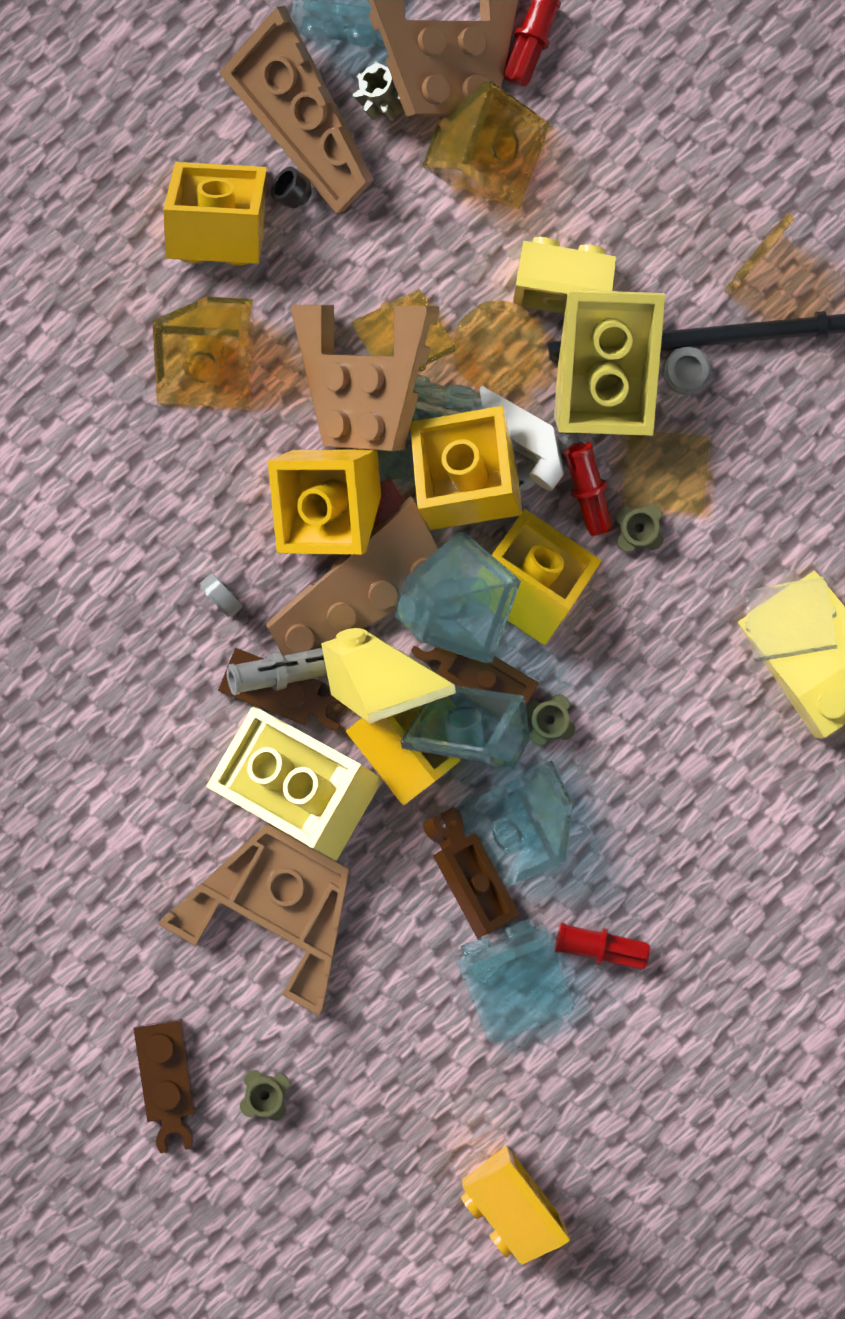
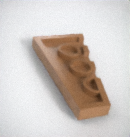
(294, 105)
(357, 586)

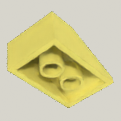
(609, 362)
(815, 679)
(295, 782)

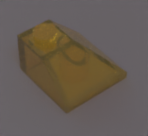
(488, 145)
(205, 353)

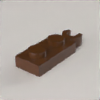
(470, 673)
(293, 702)
(470, 874)
(165, 1079)

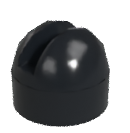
(291, 188)

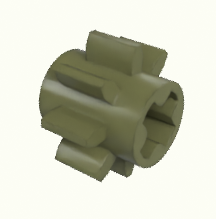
(378, 92)

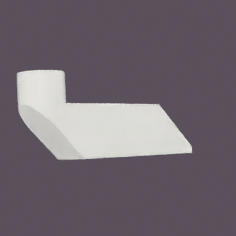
(530, 438)

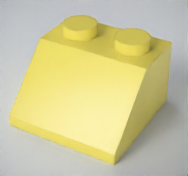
(550, 270)

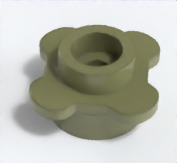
(646, 516)
(557, 708)
(271, 1107)

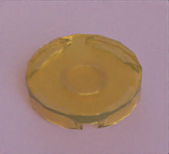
(499, 362)

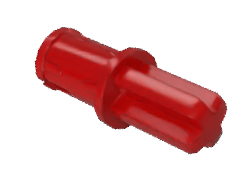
(531, 41)
(588, 487)
(602, 946)

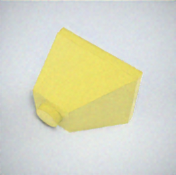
(378, 677)

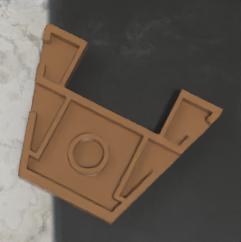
(443, 60)
(363, 397)
(283, 890)

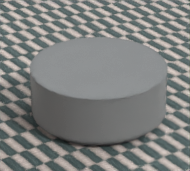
(687, 371)
(220, 595)

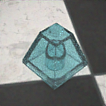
(459, 599)
(472, 728)
(523, 823)

